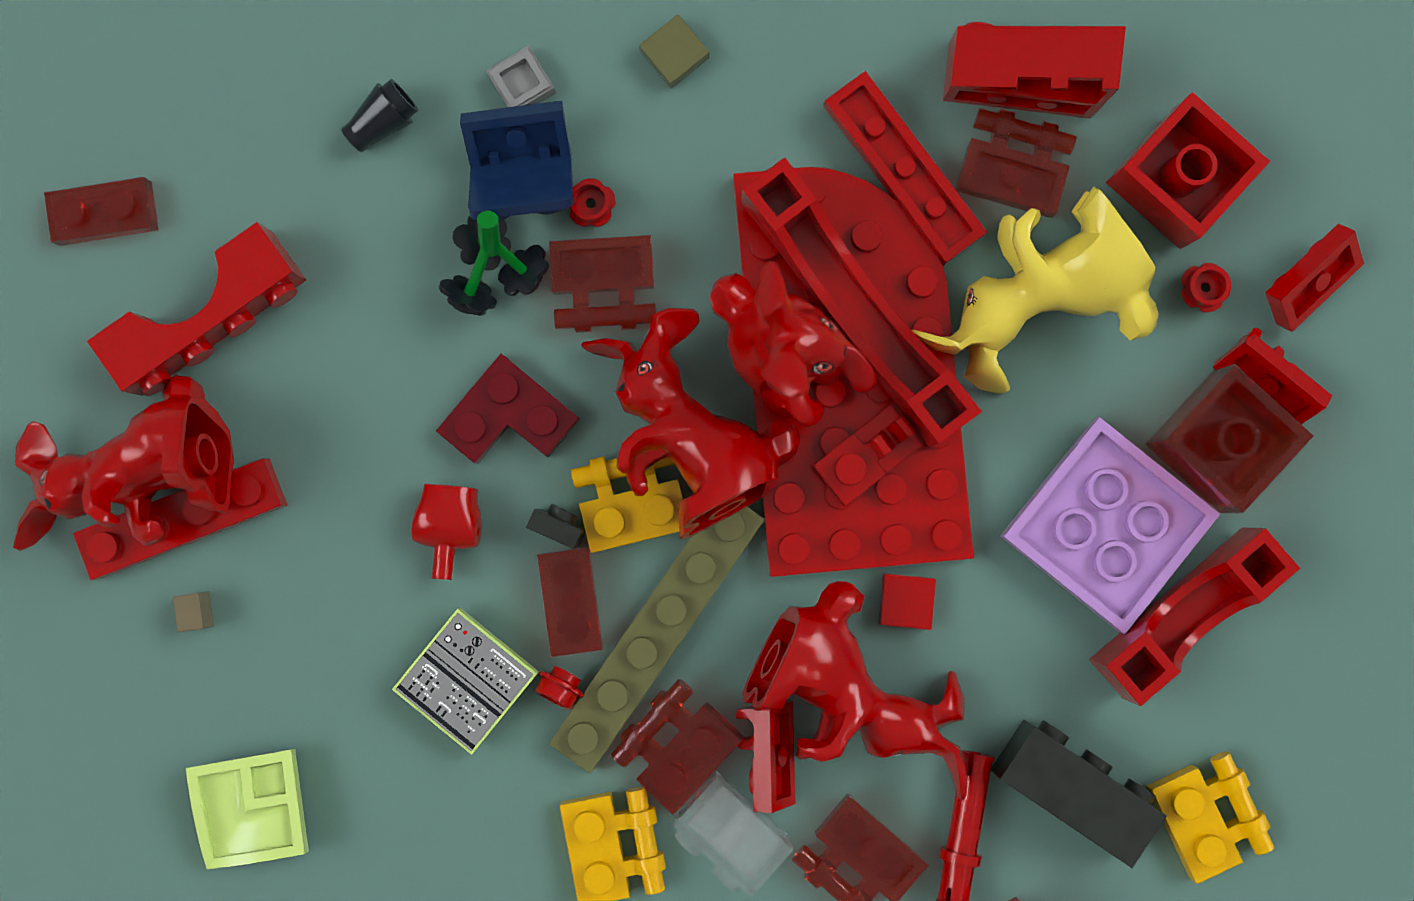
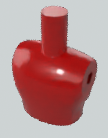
(447, 521)

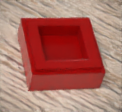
(907, 601)

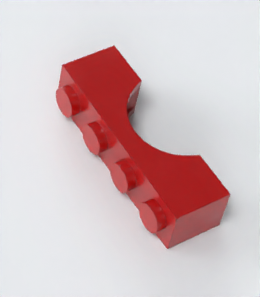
(250, 278)
(1226, 582)

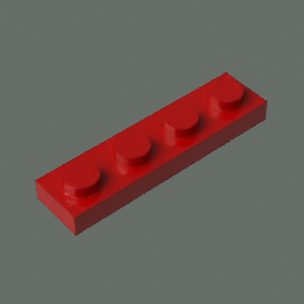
(904, 167)
(114, 549)

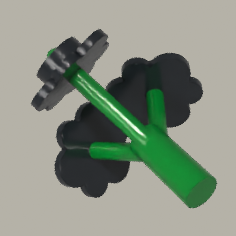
(484, 246)

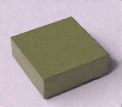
(674, 51)

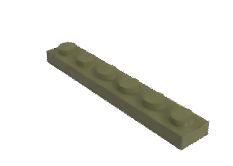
(653, 638)

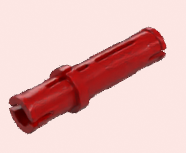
(964, 833)

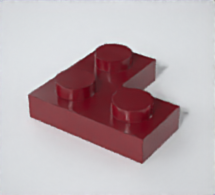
(505, 399)

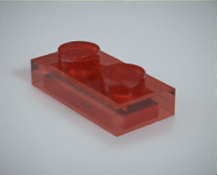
(101, 211)
(570, 602)

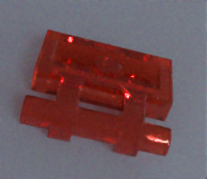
(1011, 175)
(602, 266)
(689, 757)
(867, 847)

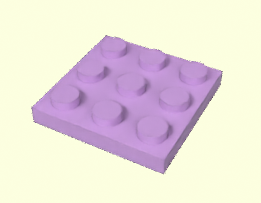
(1110, 525)

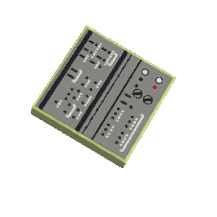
(465, 680)

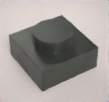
(557, 525)

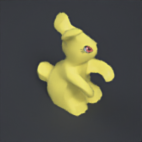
(1085, 275)

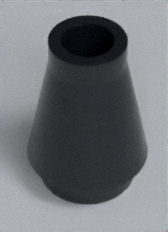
(380, 115)

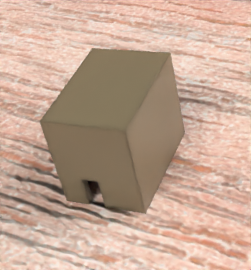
(193, 611)

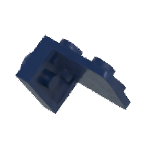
(518, 160)

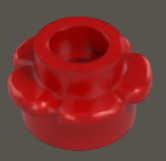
(601, 212)
(1214, 277)
(559, 687)

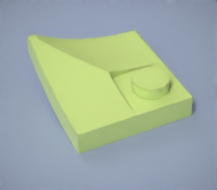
(248, 809)

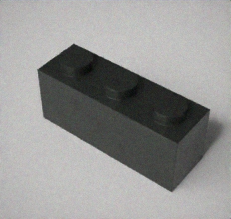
(1079, 791)

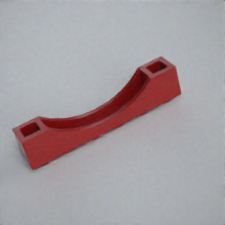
(817, 255)

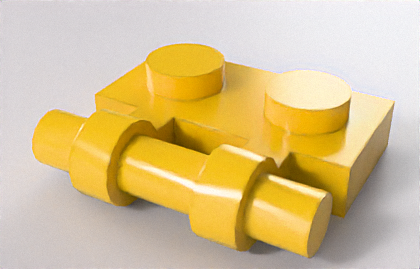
(626, 517)
(1196, 824)
(596, 846)

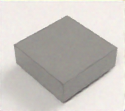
(521, 79)

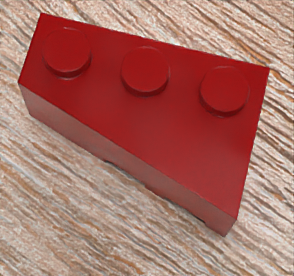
(1035, 67)

